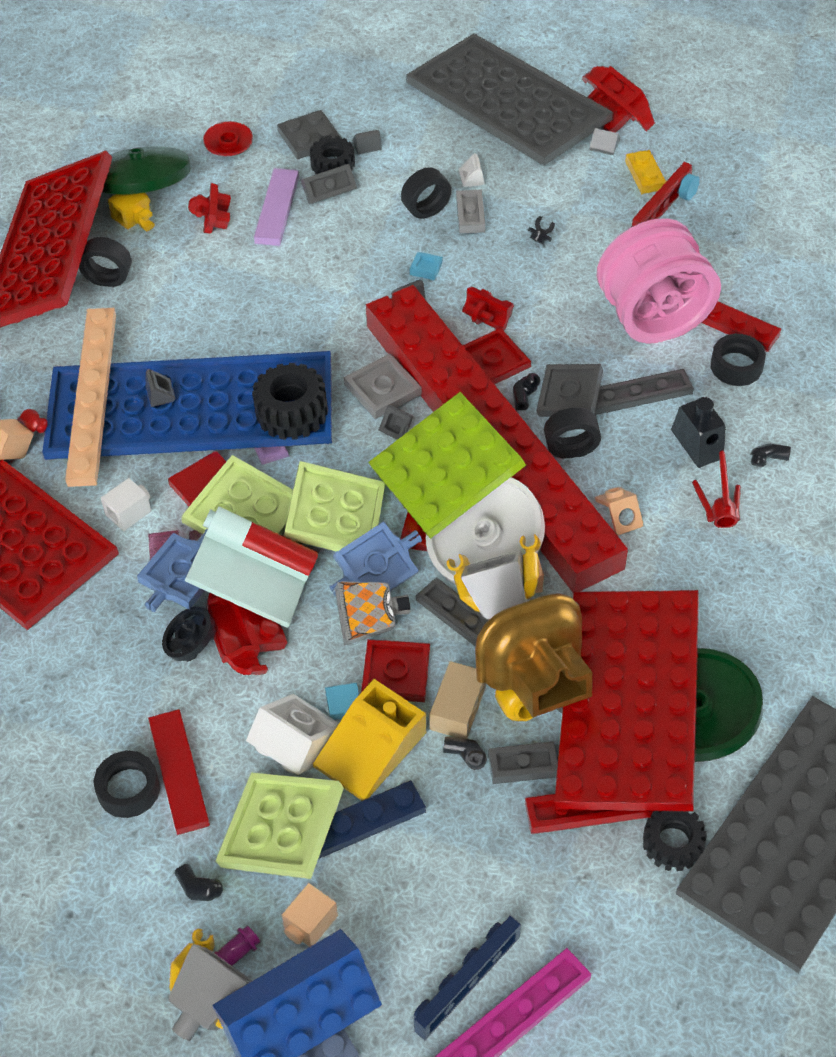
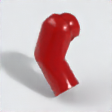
(32, 421)

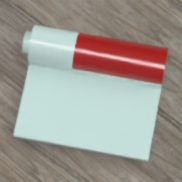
(251, 566)

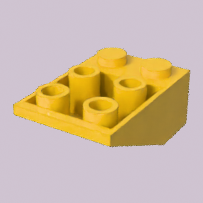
(371, 740)

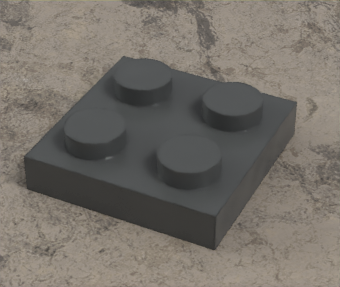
(304, 131)
(569, 387)

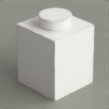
(126, 504)

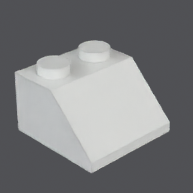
(291, 732)

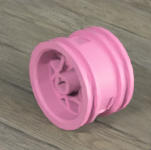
(658, 280)

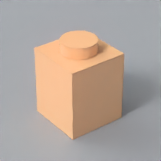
(14, 439)
(309, 916)

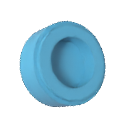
(688, 187)

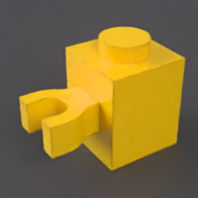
(131, 209)

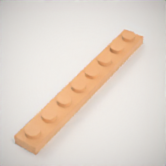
(91, 398)

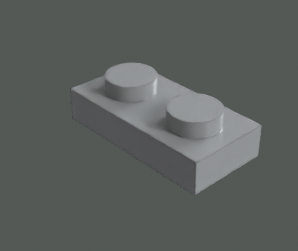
(470, 211)

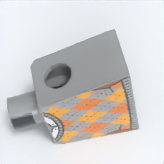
(367, 609)

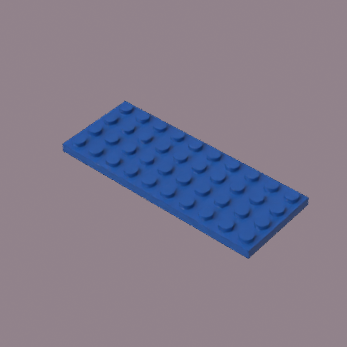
(209, 409)

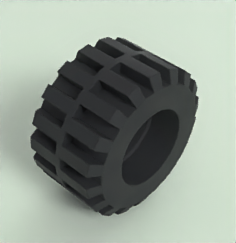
(292, 417)

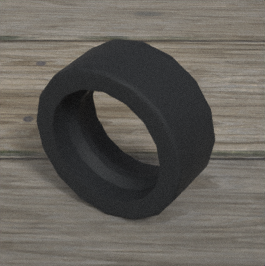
(417, 184)
(109, 249)
(733, 374)
(569, 420)
(133, 805)

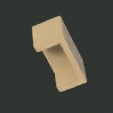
(456, 701)

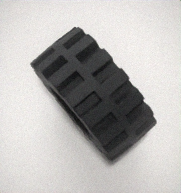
(331, 148)
(670, 855)

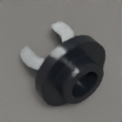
(540, 234)

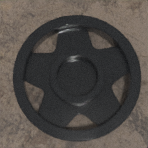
(190, 635)

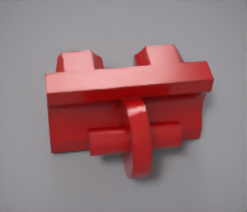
(213, 208)
(487, 309)

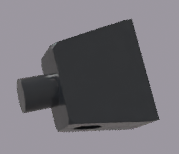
(700, 431)

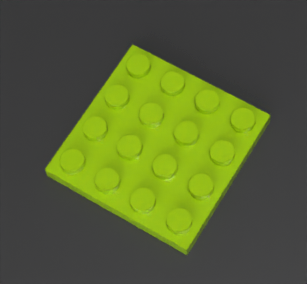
(446, 464)

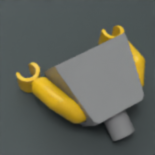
(498, 581)
(198, 982)

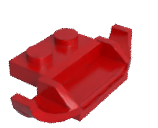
(620, 97)
(243, 635)

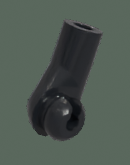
(523, 389)
(769, 450)
(467, 749)
(198, 888)

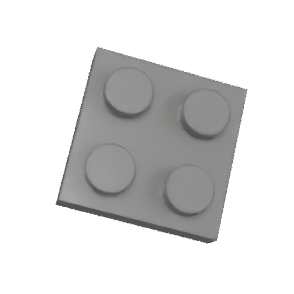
(382, 384)

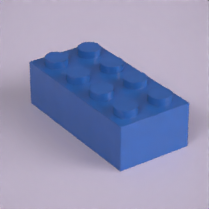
(299, 1001)

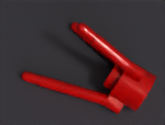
(724, 511)

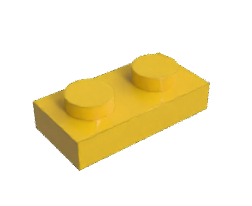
(645, 171)

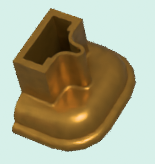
(536, 653)

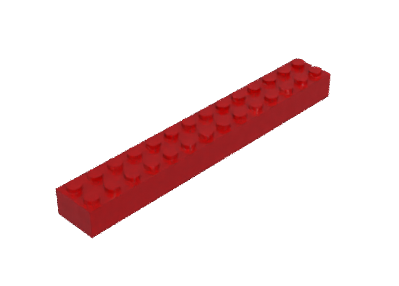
(575, 535)

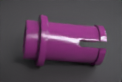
(239, 945)

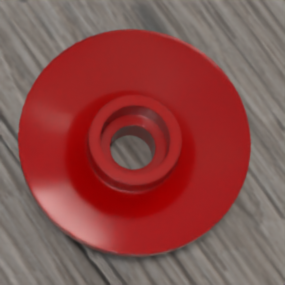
(228, 138)

